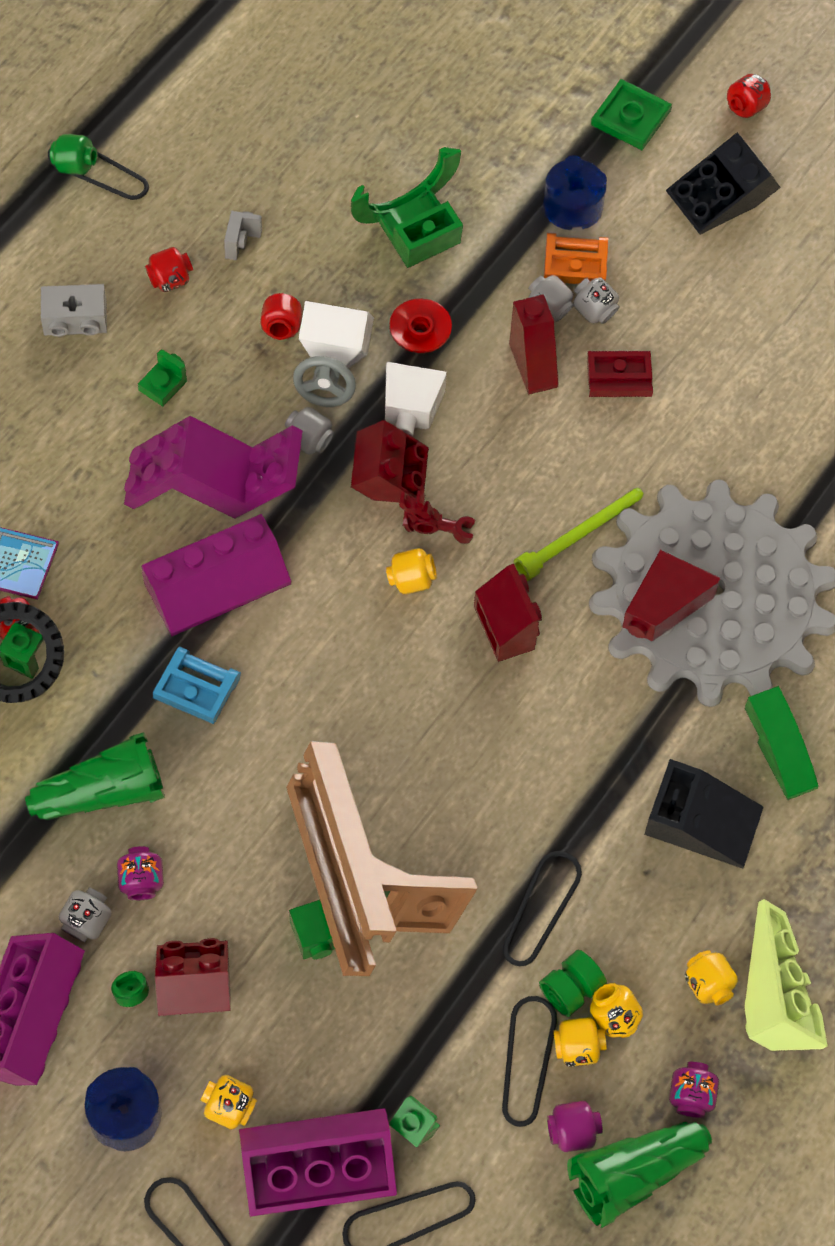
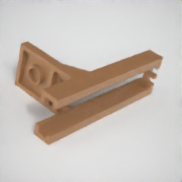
(353, 880)

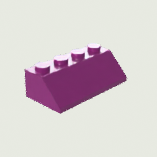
(215, 575)
(33, 994)
(318, 1162)

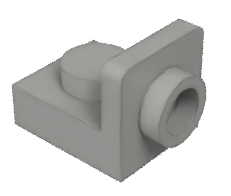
(239, 227)

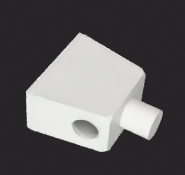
(412, 396)

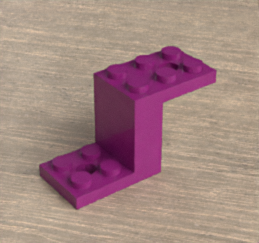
(213, 467)

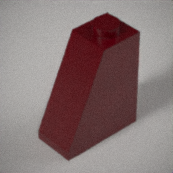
(534, 344)
(668, 596)

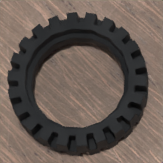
(54, 652)

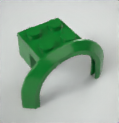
(417, 220)

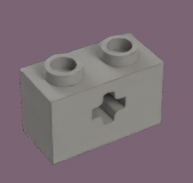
(73, 310)

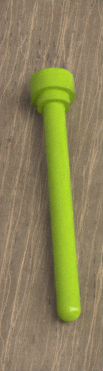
(532, 562)

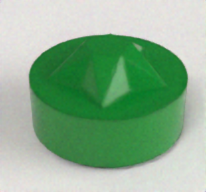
(130, 988)

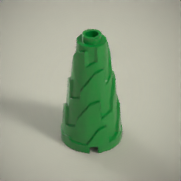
(111, 779)
(633, 1168)

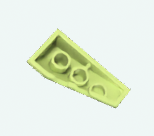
(776, 993)

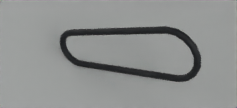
(106, 187)
(556, 916)
(544, 1066)
(192, 1197)
(409, 1198)

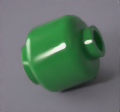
(73, 154)

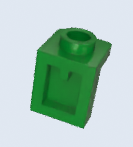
(164, 378)
(19, 650)
(414, 1122)

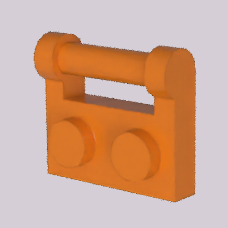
(575, 266)

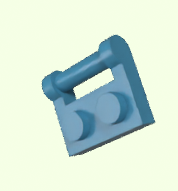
(194, 694)

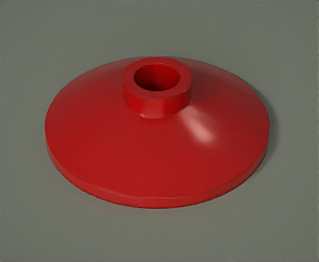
(420, 315)

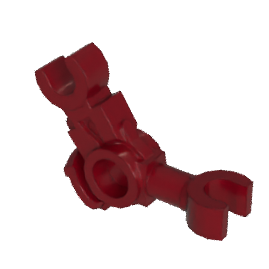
(427, 520)

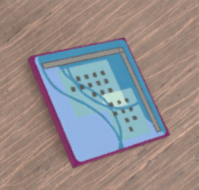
(24, 562)

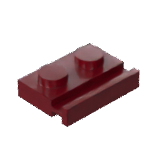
(619, 373)

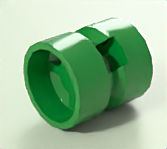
(568, 986)

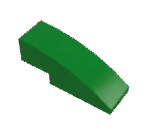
(781, 742)

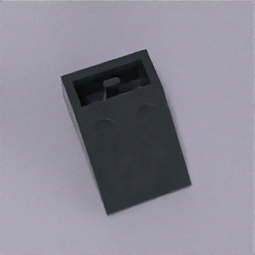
(723, 185)
(703, 815)

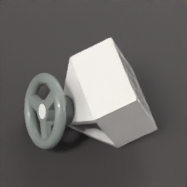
(334, 342)

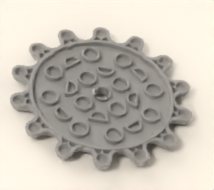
(765, 598)

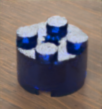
(574, 193)
(120, 1088)

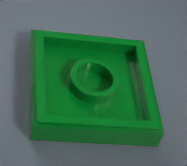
(631, 114)

